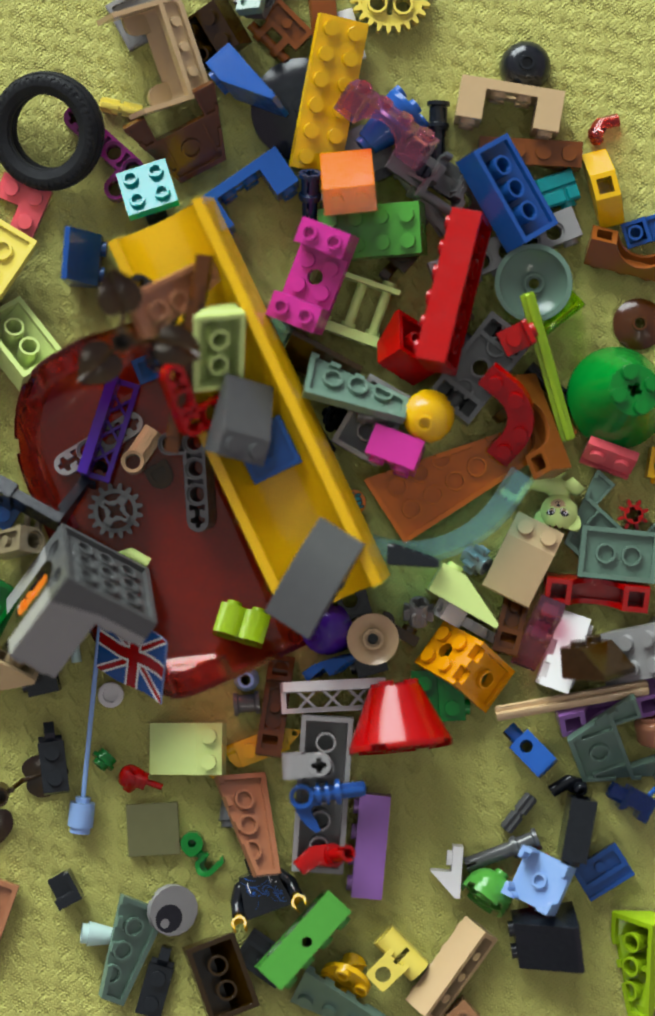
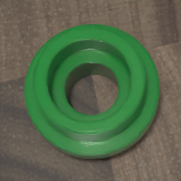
(103, 760)

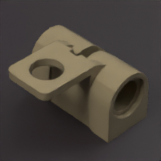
(21, 540)

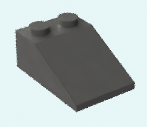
(242, 421)

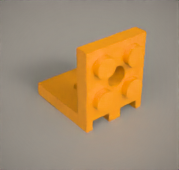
(466, 665)

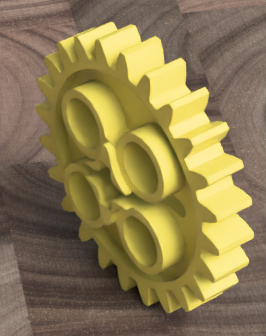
(396, 19)

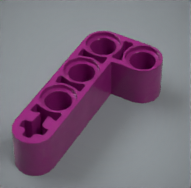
(119, 165)

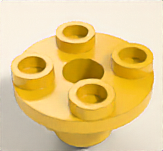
(348, 974)

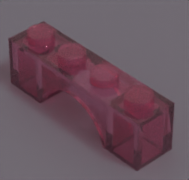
(412, 141)

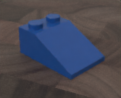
(235, 76)
(83, 258)

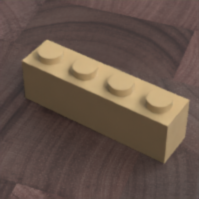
(451, 968)

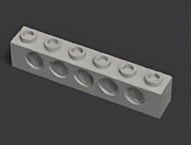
(569, 234)

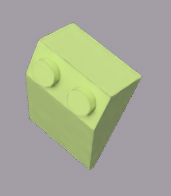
(458, 590)
(188, 749)

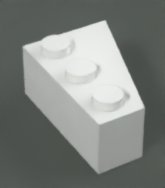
(570, 628)

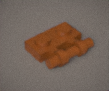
(286, 25)

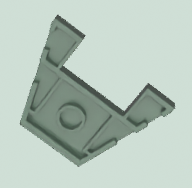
(591, 513)
(600, 749)

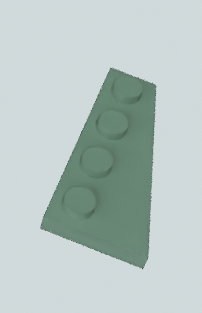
(339, 388)

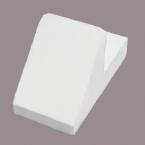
(451, 877)

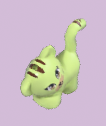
(558, 509)

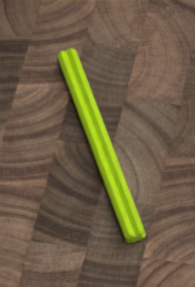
(548, 368)

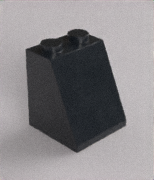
(547, 941)

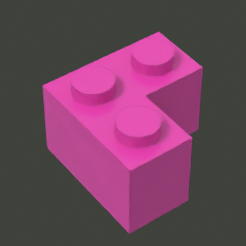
(396, 449)

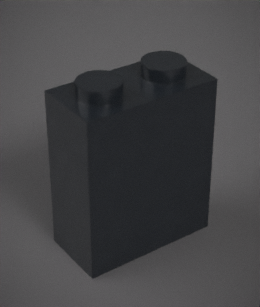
(576, 829)

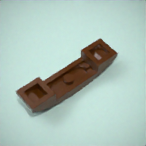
(510, 628)
(272, 722)

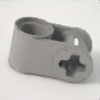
(300, 765)

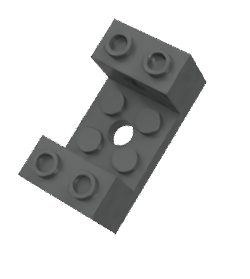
(463, 389)

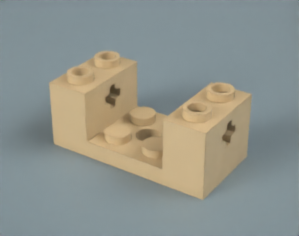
(546, 103)

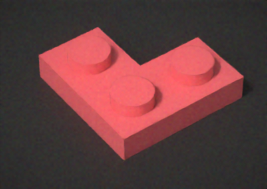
(30, 203)

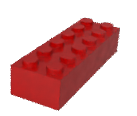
(452, 291)

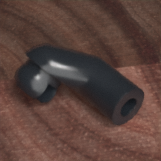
(569, 783)

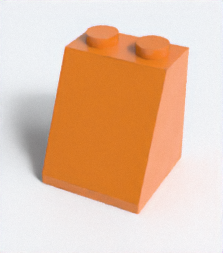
(348, 182)

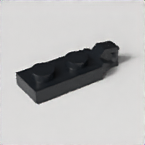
(52, 761)
(156, 984)

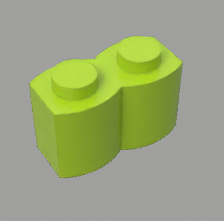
(241, 624)

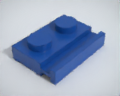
(603, 871)

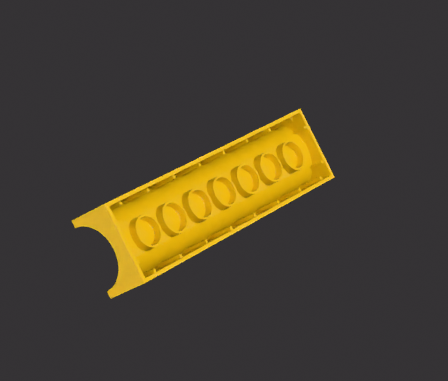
(286, 506)

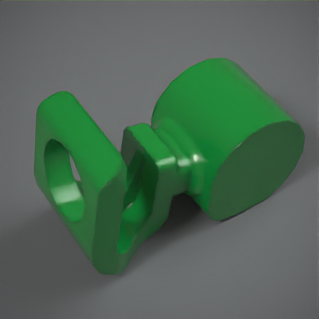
(192, 845)

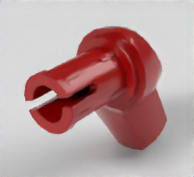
(324, 855)

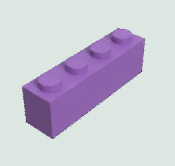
(370, 845)

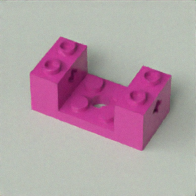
(301, 301)

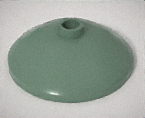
(530, 263)

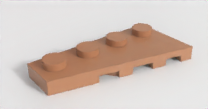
(165, 301)
(251, 817)

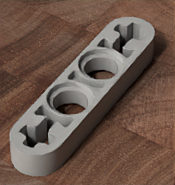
(68, 456)

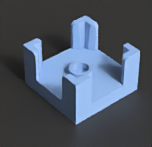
(540, 880)

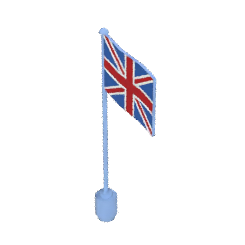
(133, 666)

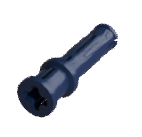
(309, 192)

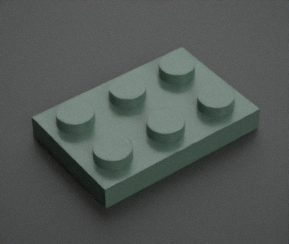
(617, 554)

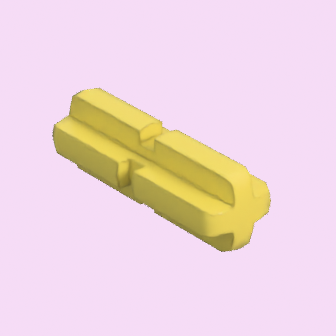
(114, 106)

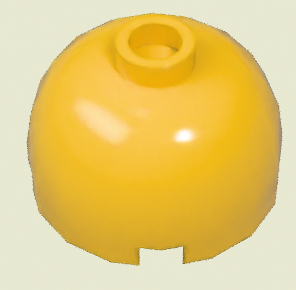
(429, 416)

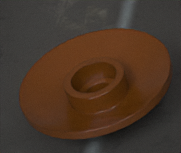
(625, 327)

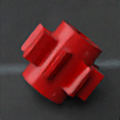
(639, 518)

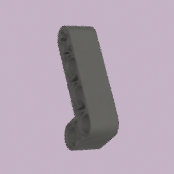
(193, 480)

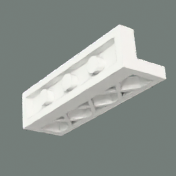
(323, 686)

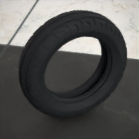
(89, 123)

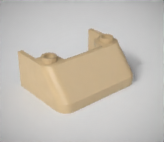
(172, 49)

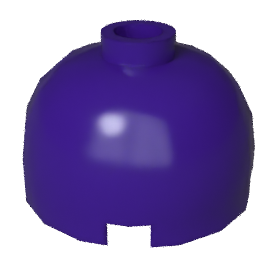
(331, 632)

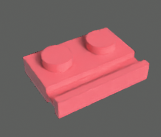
(609, 457)

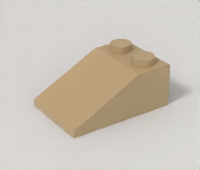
(523, 559)

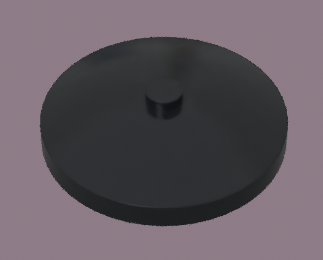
(287, 83)

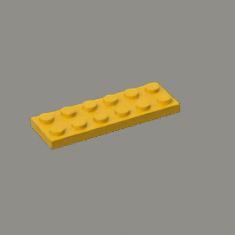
(332, 64)

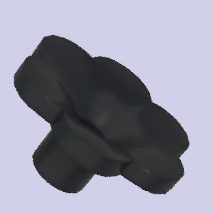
(333, 417)

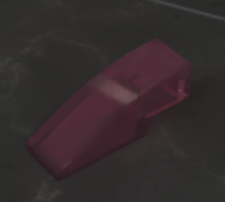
(539, 632)

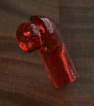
(600, 126)

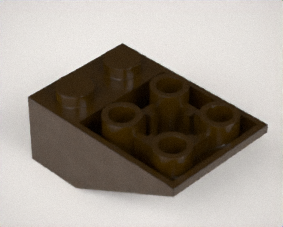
(215, 27)

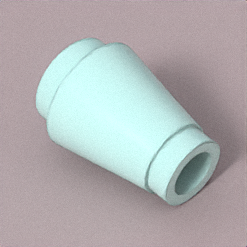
(95, 934)

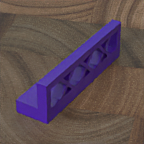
(99, 425)

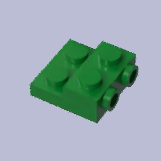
(444, 697)

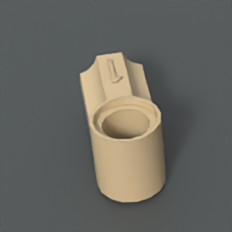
(142, 447)

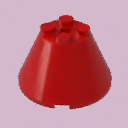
(398, 720)

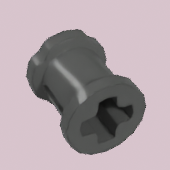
(246, 703)

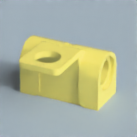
(398, 957)

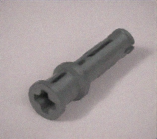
(502, 851)

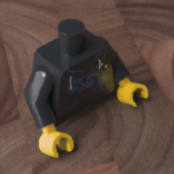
(263, 895)

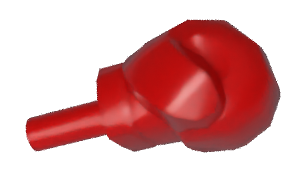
(134, 777)

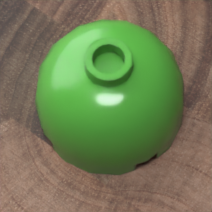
(486, 888)

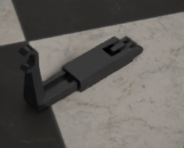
(12, 498)

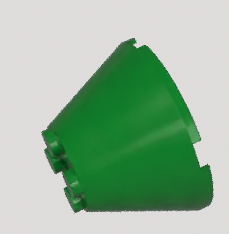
(613, 396)

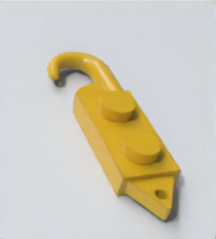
(243, 751)

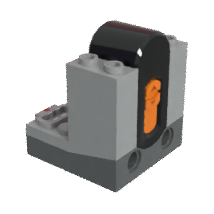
(70, 591)

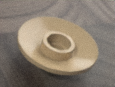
(372, 653)

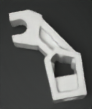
(459, 618)

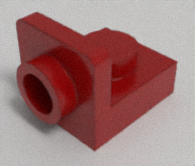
(517, 337)

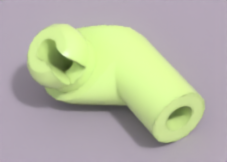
(136, 555)

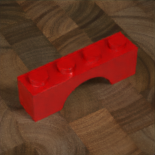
(612, 593)

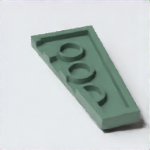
(127, 950)
(327, 1000)

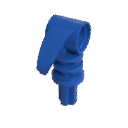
(324, 793)

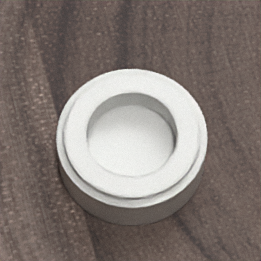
(110, 694)

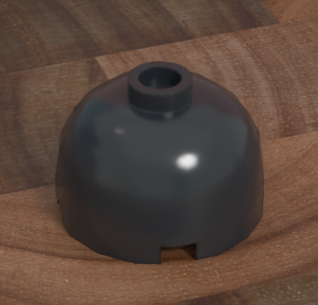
(525, 64)

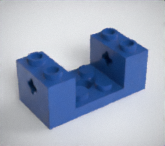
(270, 168)

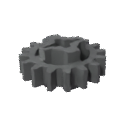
(109, 521)

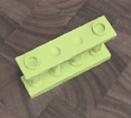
(347, 327)

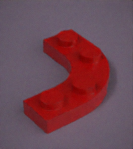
(518, 409)

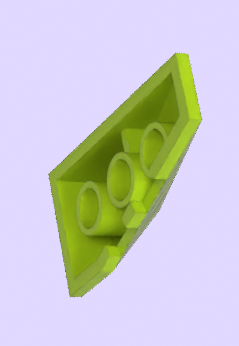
(635, 943)

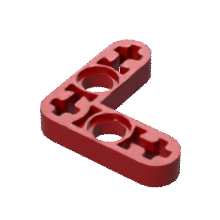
(191, 409)

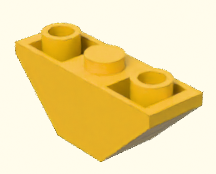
(603, 188)

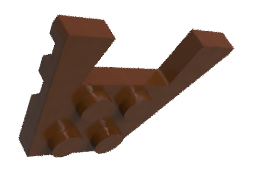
(191, 146)

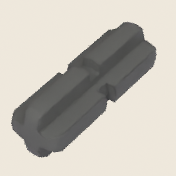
(521, 808)

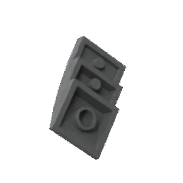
(315, 577)

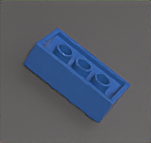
(506, 192)

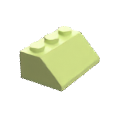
(22, 341)
(222, 345)

